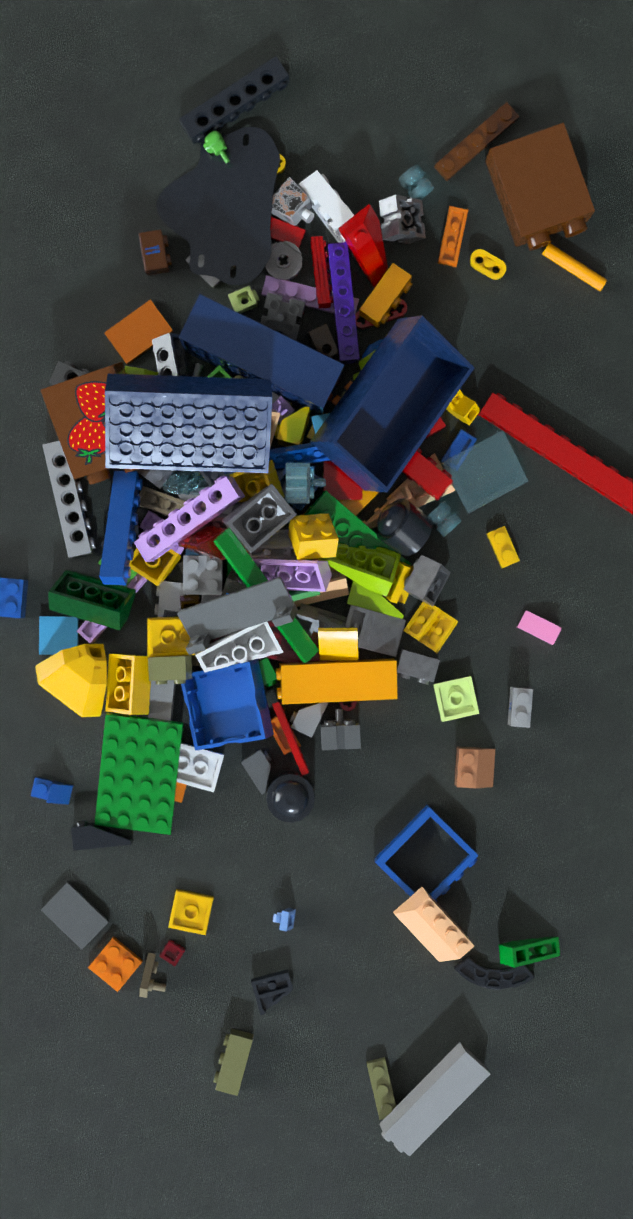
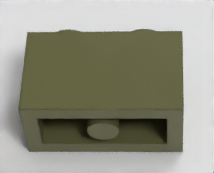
(170, 668)

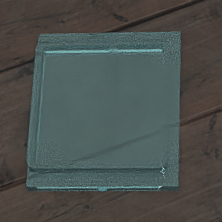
(485, 471)

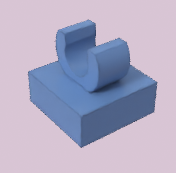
(285, 919)

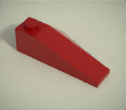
(366, 243)

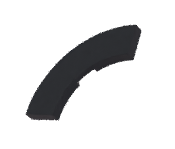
(493, 978)

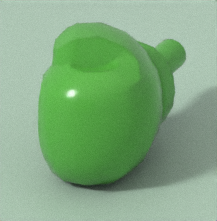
(215, 144)

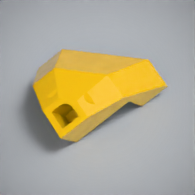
(76, 678)

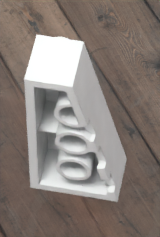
(326, 203)

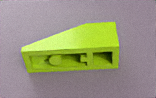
(371, 601)

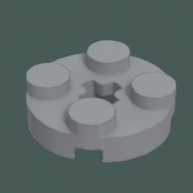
(294, 260)

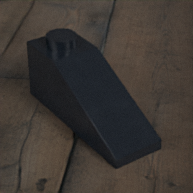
(93, 836)

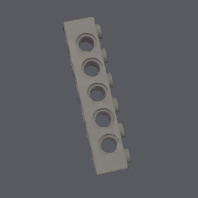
(53, 452)

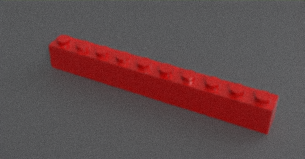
(559, 450)

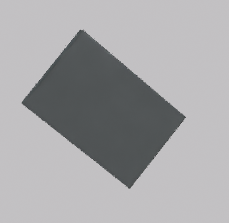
(75, 915)

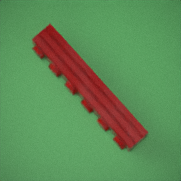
(320, 267)

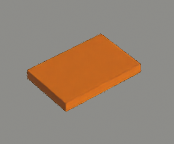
(135, 332)

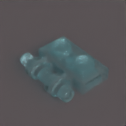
(183, 482)

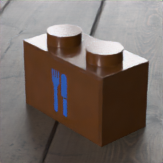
(154, 252)

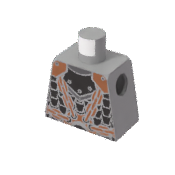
(292, 204)

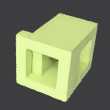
(244, 293)

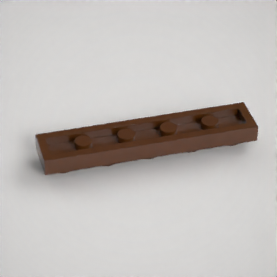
(476, 141)

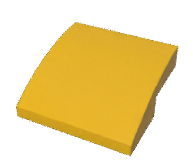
(430, 626)
(338, 643)

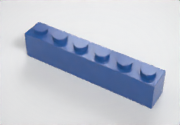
(120, 528)

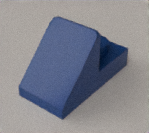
(52, 791)

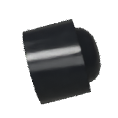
(404, 527)
(290, 796)

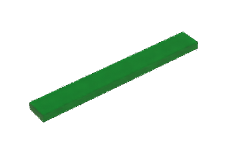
(251, 576)

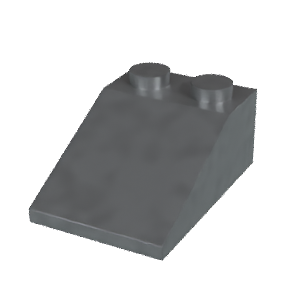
(259, 518)

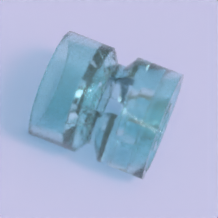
(413, 177)
(444, 518)

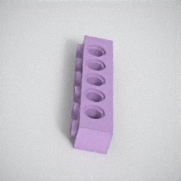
(231, 495)

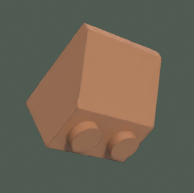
(474, 767)

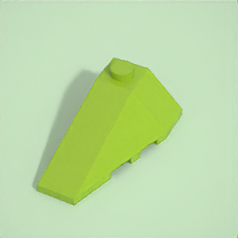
(367, 567)

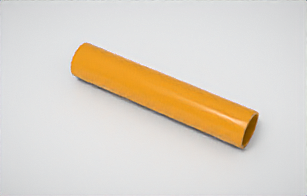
(574, 267)

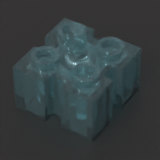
(301, 482)

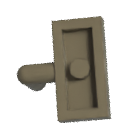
(147, 982)

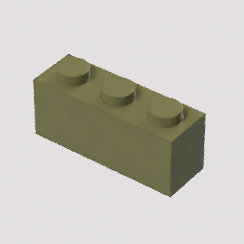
(233, 1061)

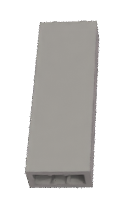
(434, 1099)

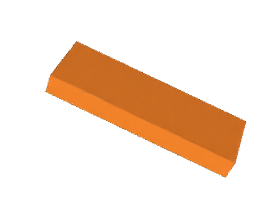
(452, 236)

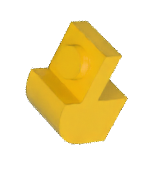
(463, 408)

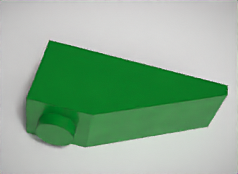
(528, 951)

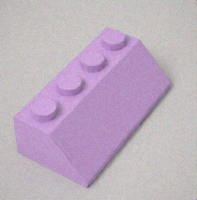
(297, 574)

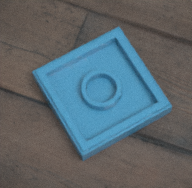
(57, 634)

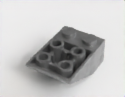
(376, 630)

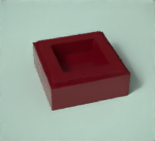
(172, 952)

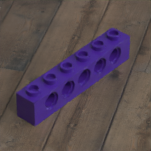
(343, 303)

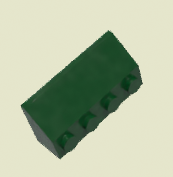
(91, 599)

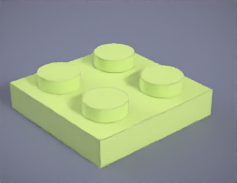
(456, 698)

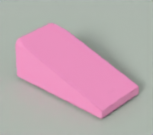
(539, 627)

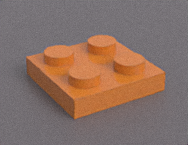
(115, 964)

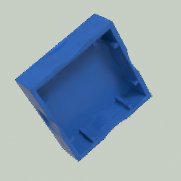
(227, 705)

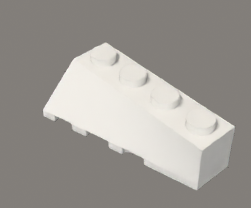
(239, 648)

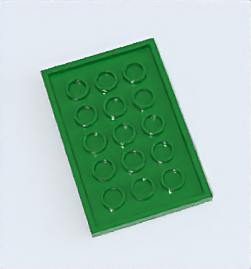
(138, 773)

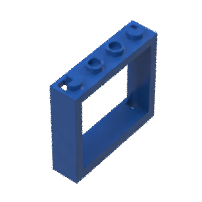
(406, 833)

